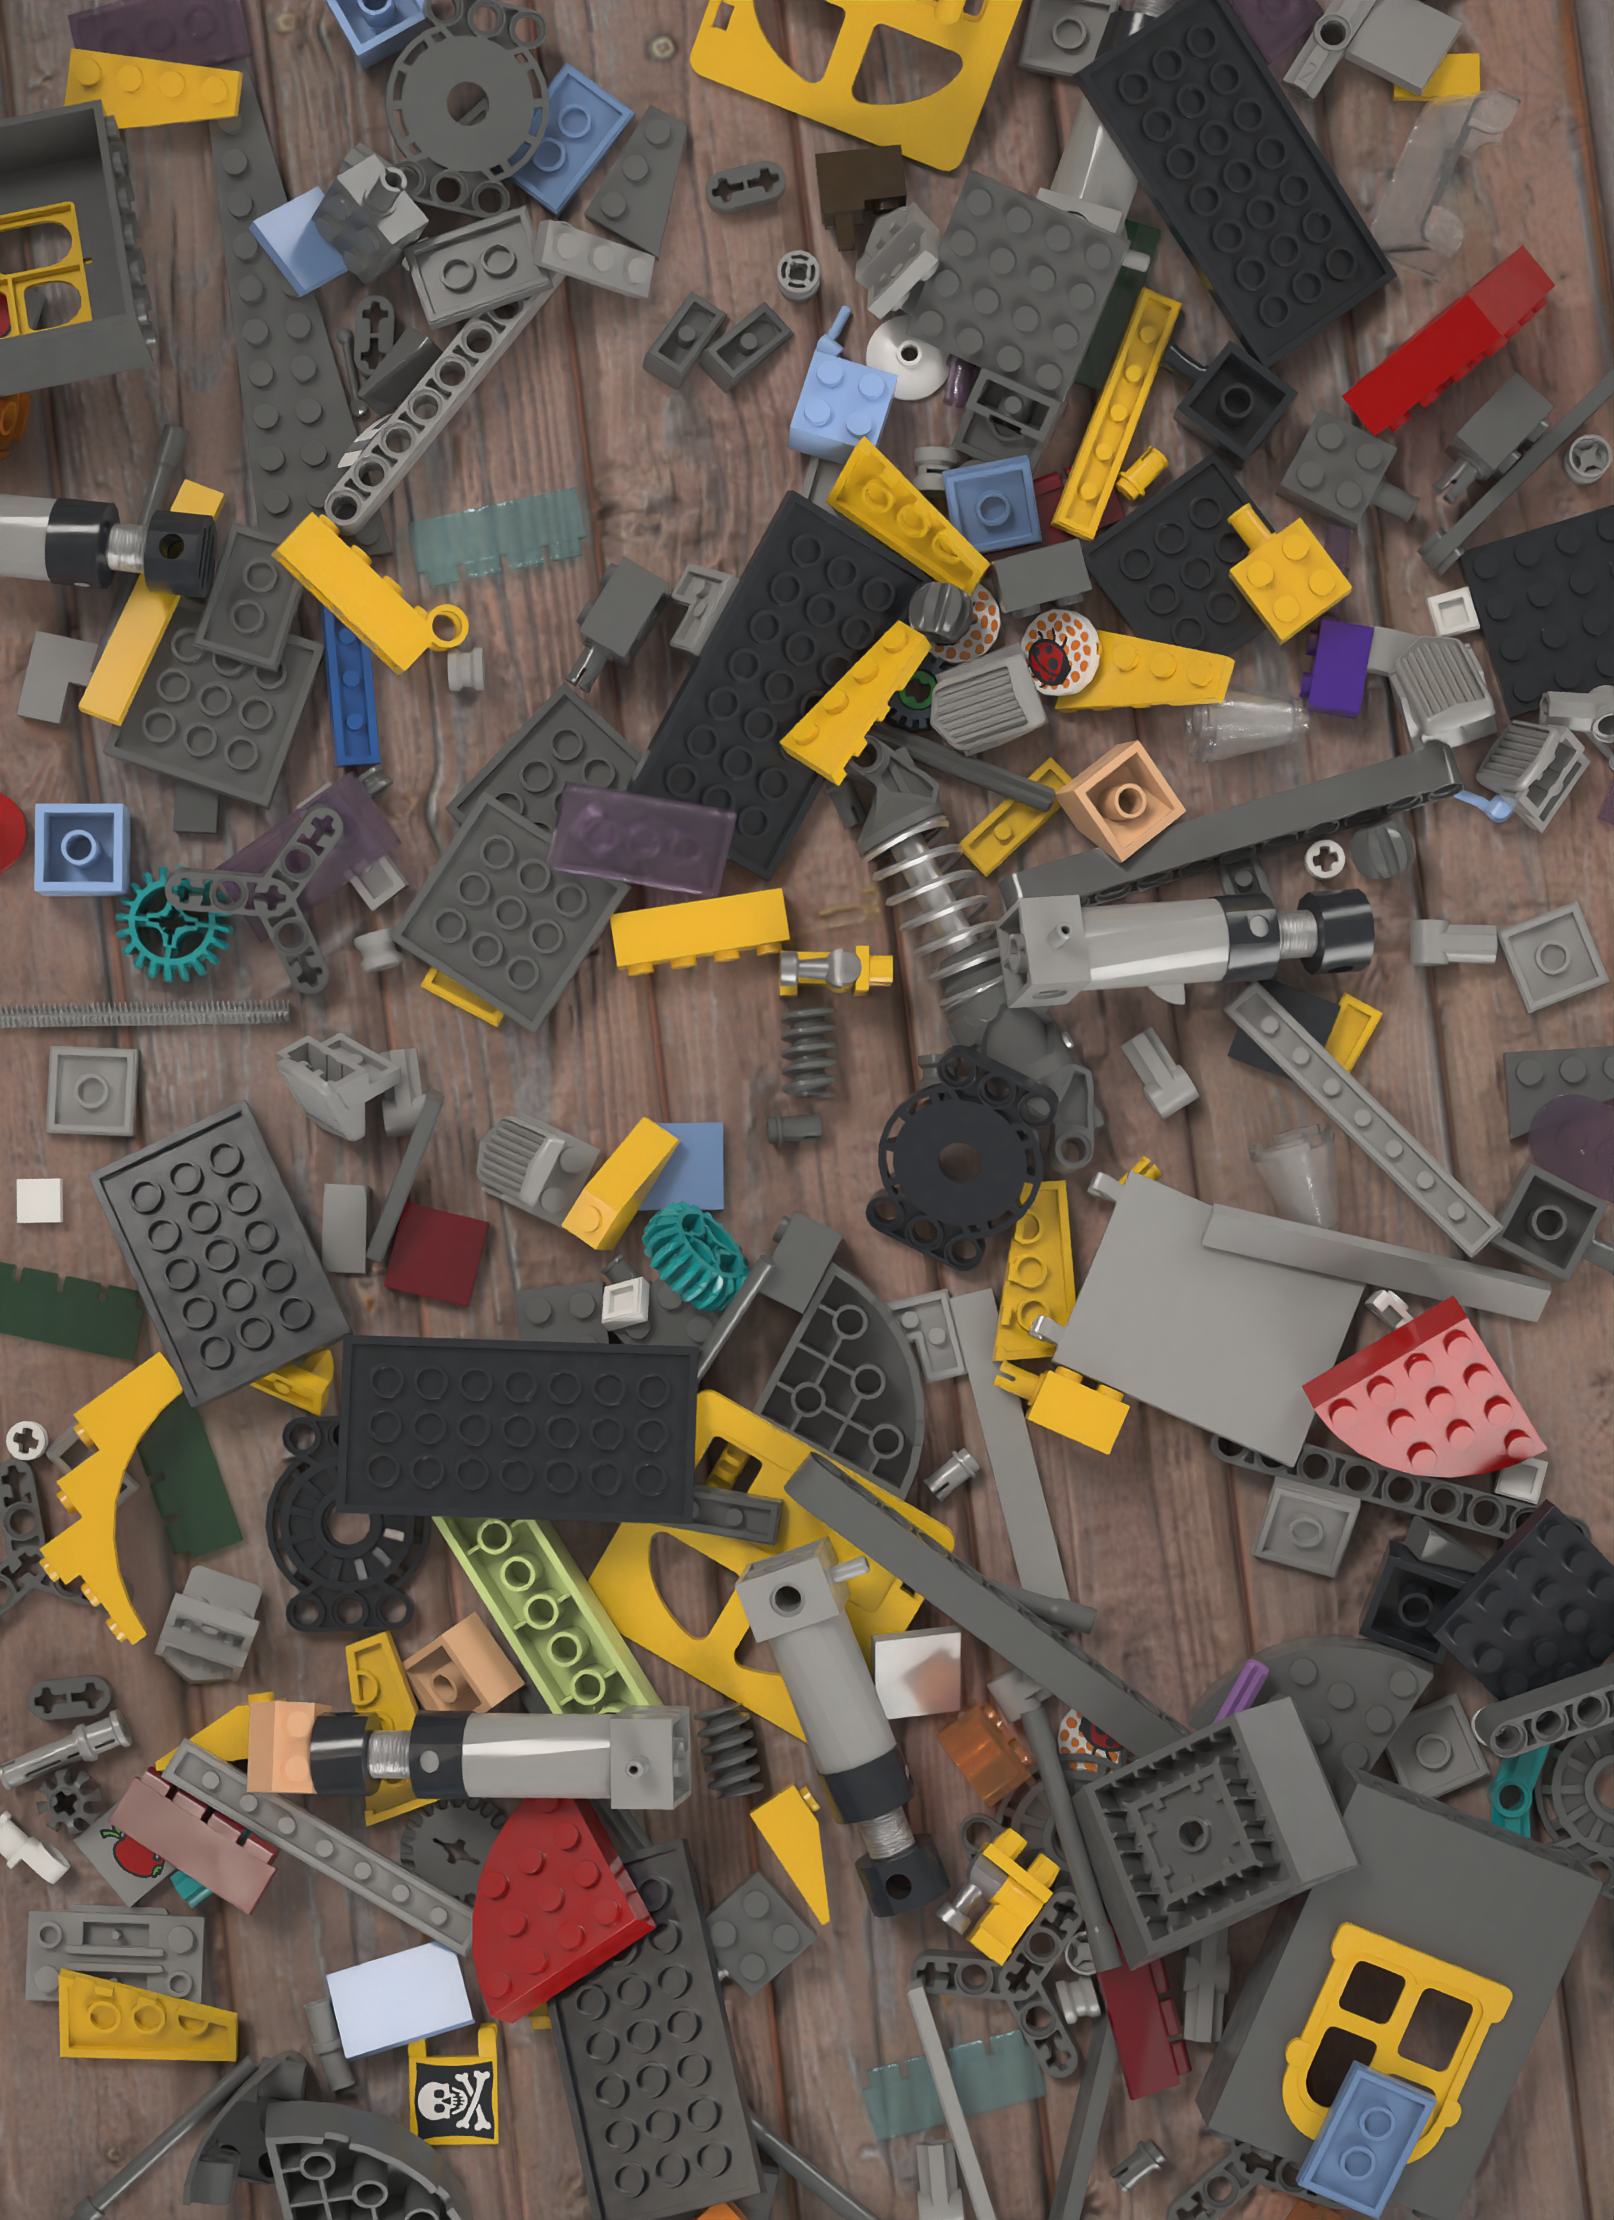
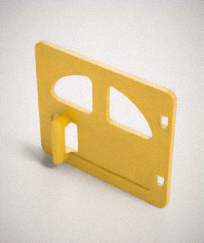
(929, 129)
(634, 1604)

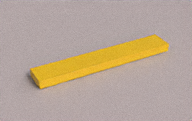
(1116, 414)
(140, 627)

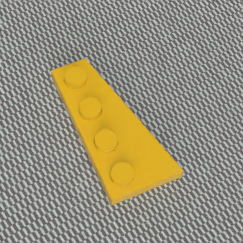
(151, 91)
(897, 514)
(1148, 674)
(845, 714)
(1036, 1274)
(382, 1687)
(133, 2023)

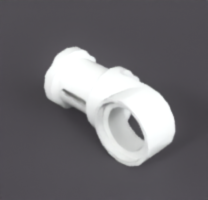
(38, 1854)

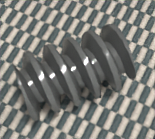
(808, 1052)
(729, 1751)

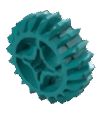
(174, 943)
(695, 1256)

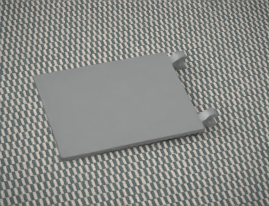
(1200, 1325)

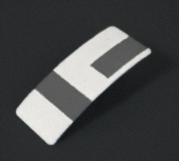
(360, 443)

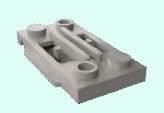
(117, 1944)

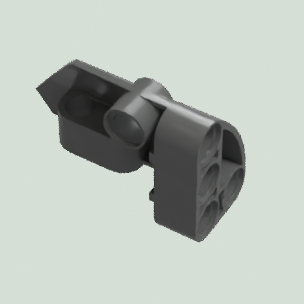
(242, 2124)

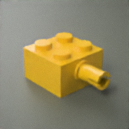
(1285, 575)
(1067, 1406)

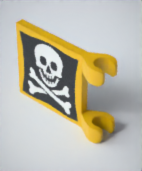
(455, 2094)

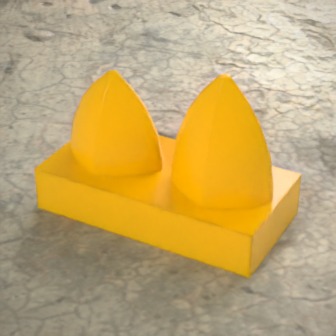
(302, 1385)

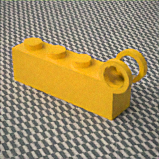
(361, 598)

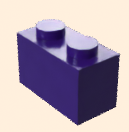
(1337, 668)

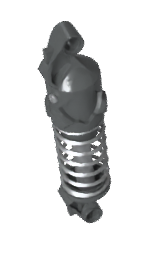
(974, 999)

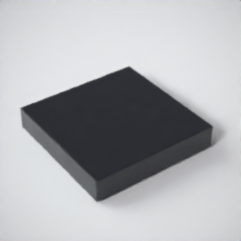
(1311, 1012)

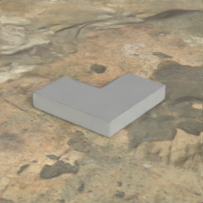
(704, 596)
(51, 670)
(932, 1327)

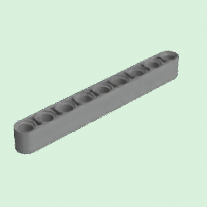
(429, 391)

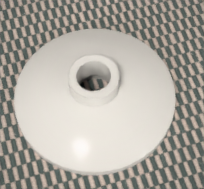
(915, 378)

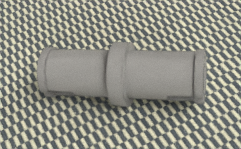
(328, 2043)

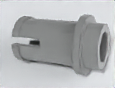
(952, 1474)

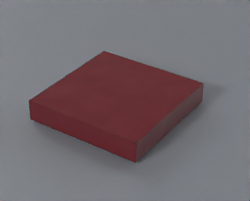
(436, 1254)

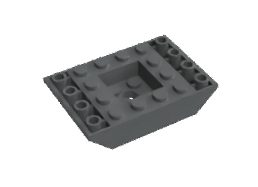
(1263, 1821)

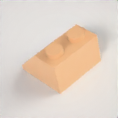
(1120, 801)
(462, 1670)
(281, 1746)

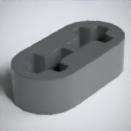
(742, 177)
(363, 332)
(69, 1686)

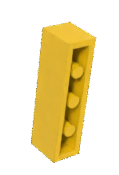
(700, 930)

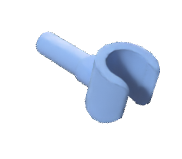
(827, 342)
(1496, 809)

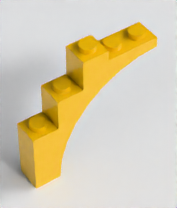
(89, 1547)

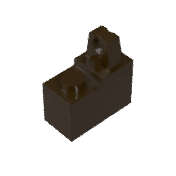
(856, 183)

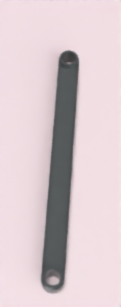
(1444, 547)
(1086, 2120)

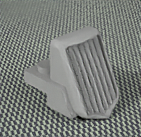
(898, 260)
(1441, 693)
(986, 701)
(1533, 769)
(335, 1081)
(534, 1166)
(210, 1627)

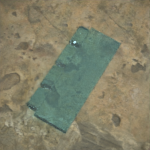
(498, 530)
(980, 2081)

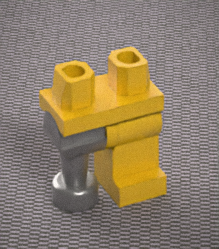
(834, 970)
(1013, 1894)

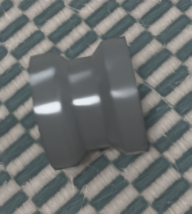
(929, 1065)

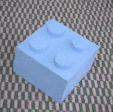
(378, 26)
(840, 407)
(82, 850)

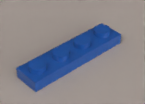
(349, 695)

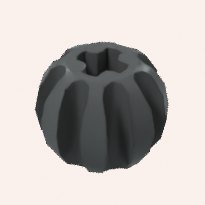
(941, 612)
(1383, 849)
(56, 1794)

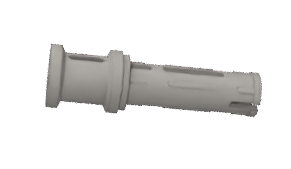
(83, 1744)

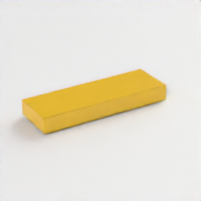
(1011, 823)

